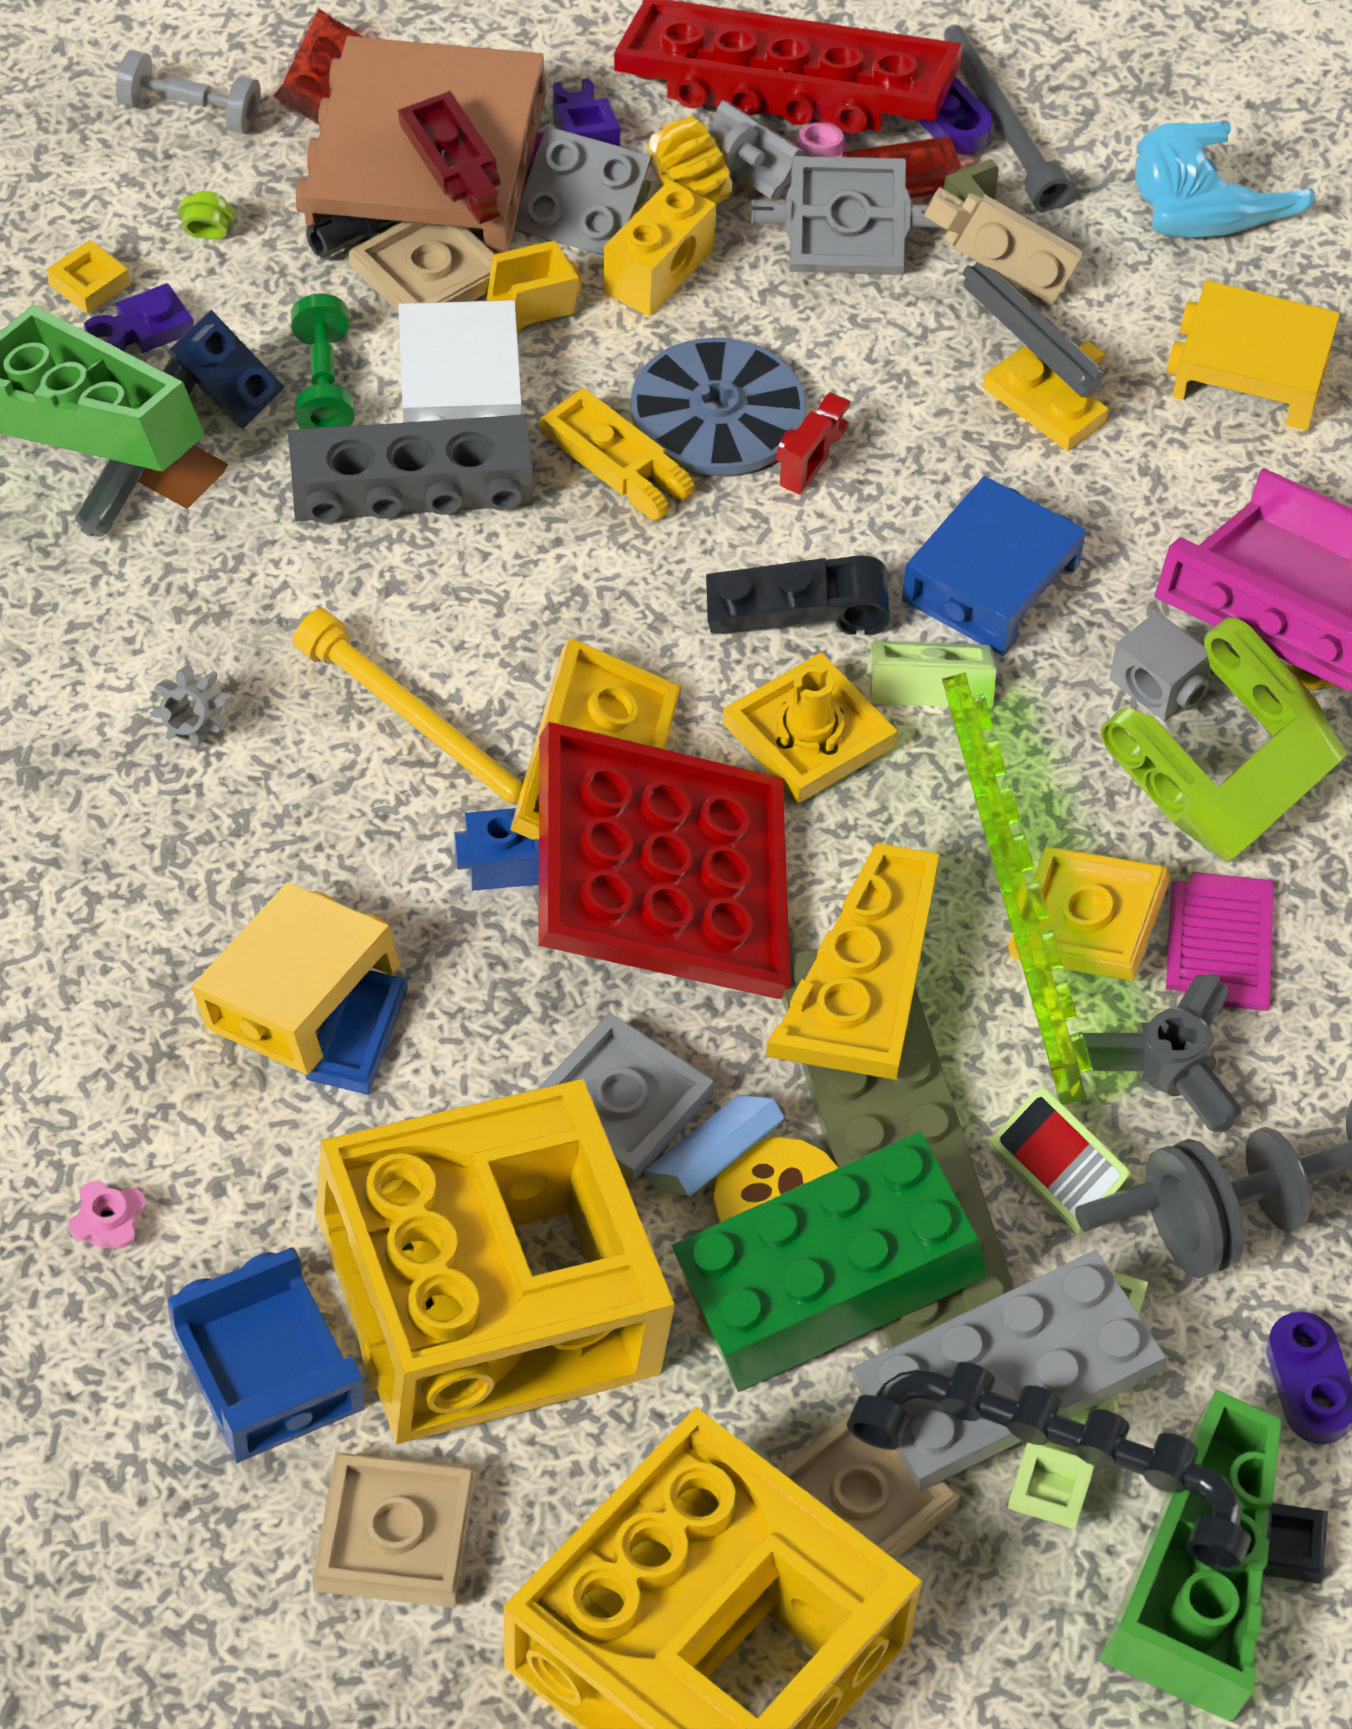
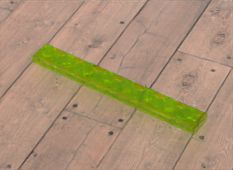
(1022, 901)

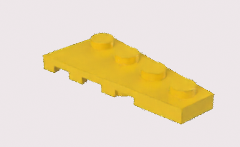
(863, 982)

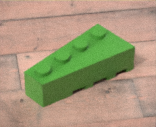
(90, 395)
(1187, 1622)

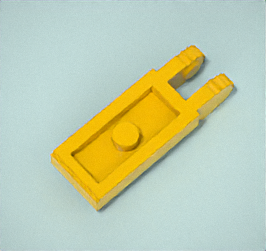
(616, 452)

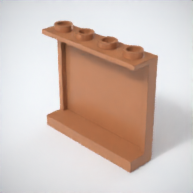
(368, 163)

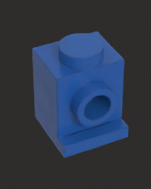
(495, 852)

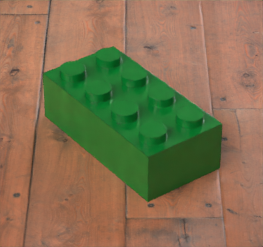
(830, 1260)

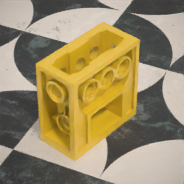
(495, 1331)
(682, 1572)

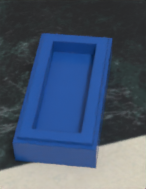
(359, 1032)

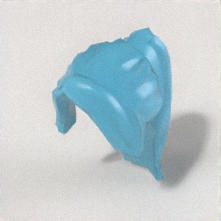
(1189, 193)

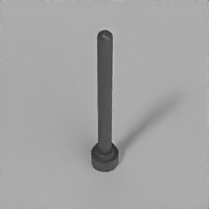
(1046, 182)

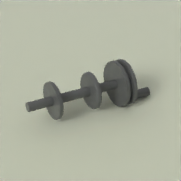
(1199, 1205)

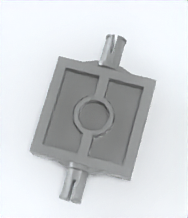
(845, 215)

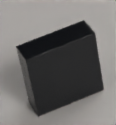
(1296, 1543)

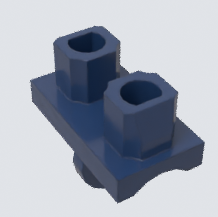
(226, 369)

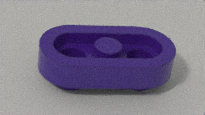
(962, 119)
(1310, 1373)

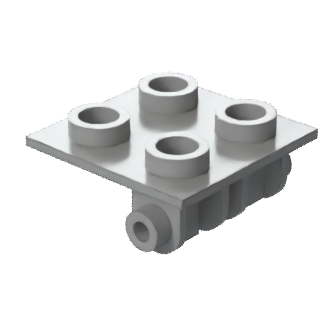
(581, 190)

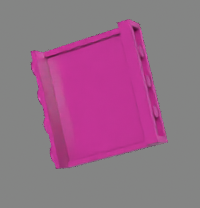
(1280, 571)

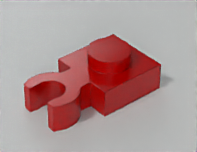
(807, 448)

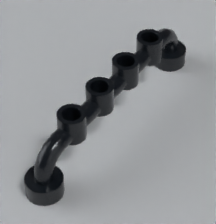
(1099, 1442)

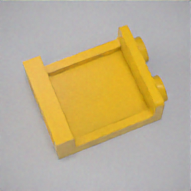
(1255, 347)
(291, 974)

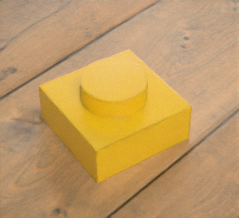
(88, 276)

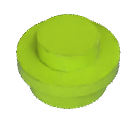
(206, 215)

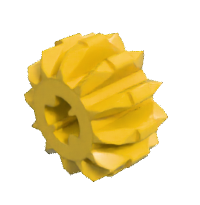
(691, 159)

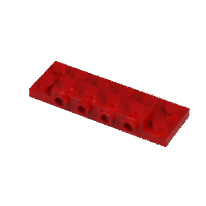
(787, 65)

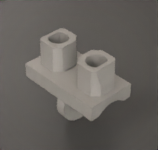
(753, 150)

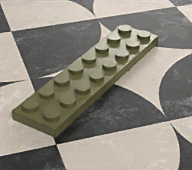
(871, 1112)

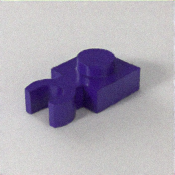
(585, 115)
(144, 319)

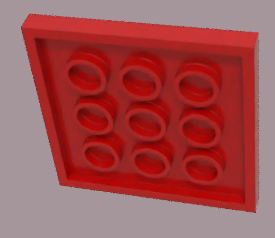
(662, 861)

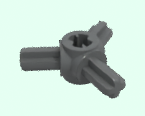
(1175, 1053)

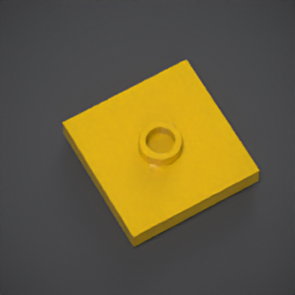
(1099, 910)

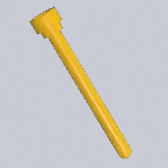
(324, 638)

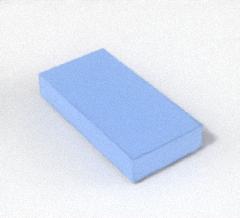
(714, 1145)

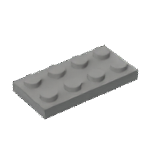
(1055, 1332)

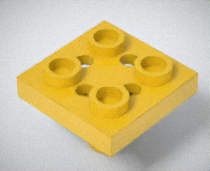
(812, 711)

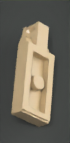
(1005, 242)

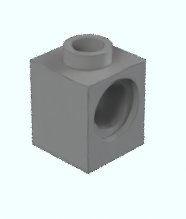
(1161, 667)

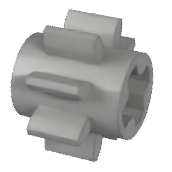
(175, 704)

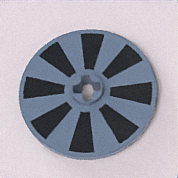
(753, 383)

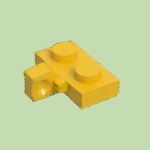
(1044, 398)

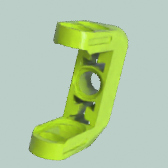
(1267, 783)

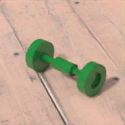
(321, 321)

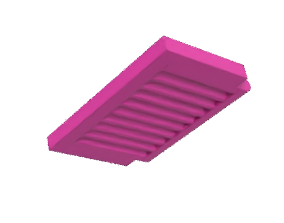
(1222, 930)

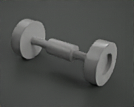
(135, 80)

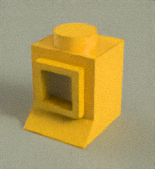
(537, 280)

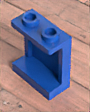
(991, 563)
(263, 1354)

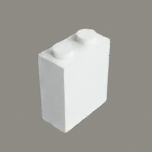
(459, 360)

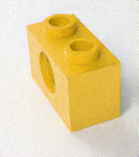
(659, 248)

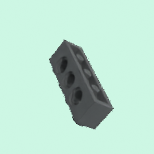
(410, 468)

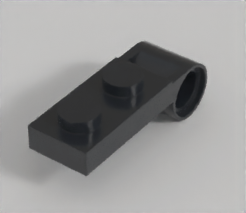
(801, 592)

